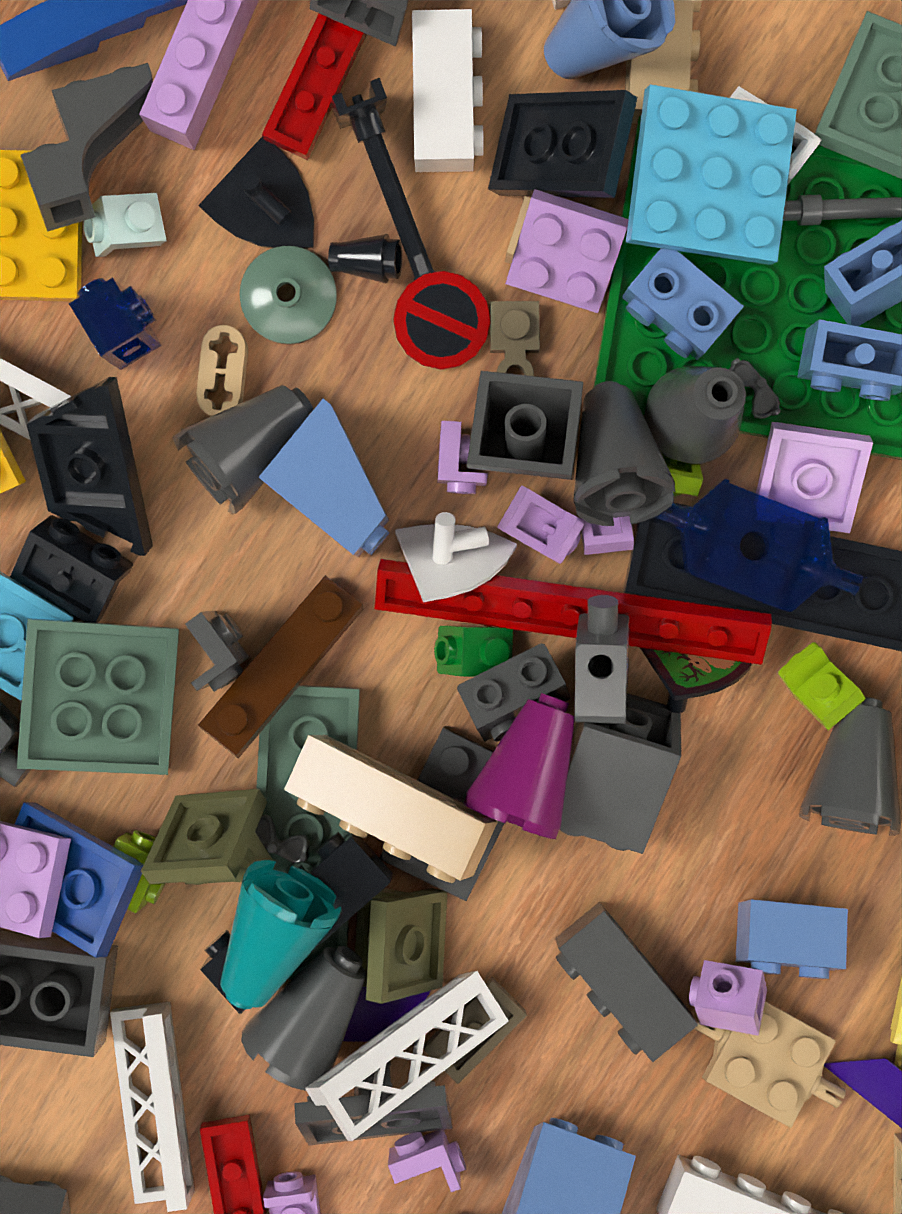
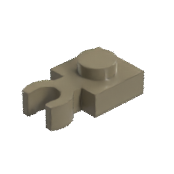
(514, 333)

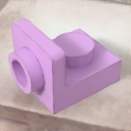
(452, 451)
(292, 1194)

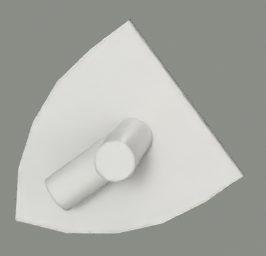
(452, 557)

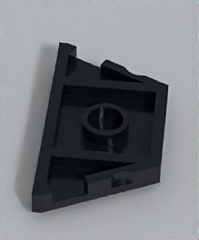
(90, 465)

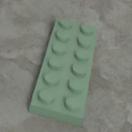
(307, 712)

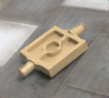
(772, 1069)

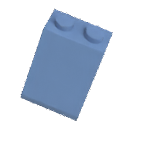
(328, 483)
(569, 1173)

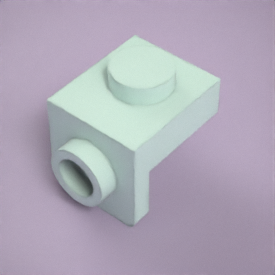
(125, 223)

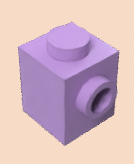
(729, 997)

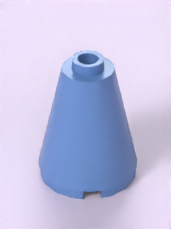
(606, 33)

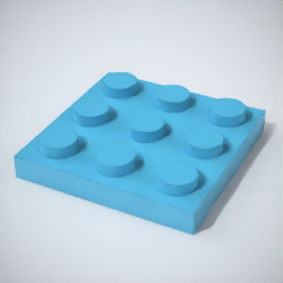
(711, 175)

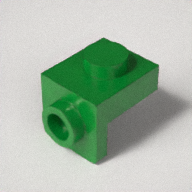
(471, 649)

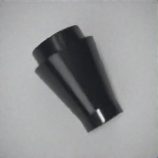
(369, 258)

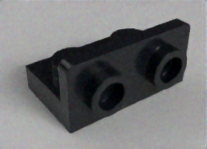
(70, 568)

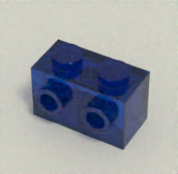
(116, 321)

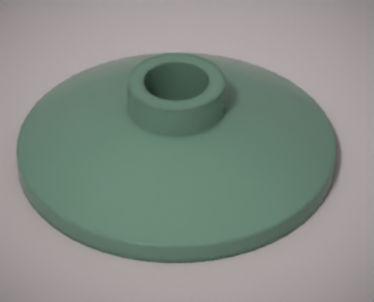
(308, 310)

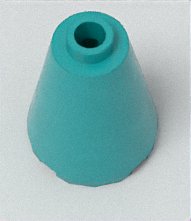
(273, 931)

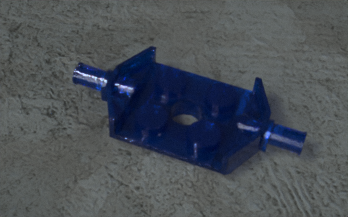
(795, 553)

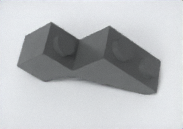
(95, 120)

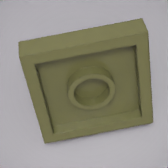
(208, 839)
(402, 943)

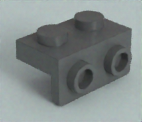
(219, 640)
(501, 692)

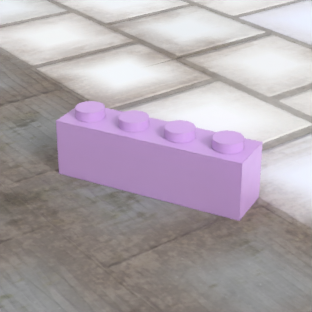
(195, 68)

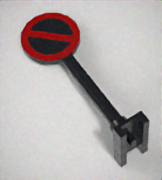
(440, 314)

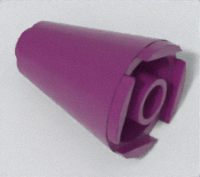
(528, 770)

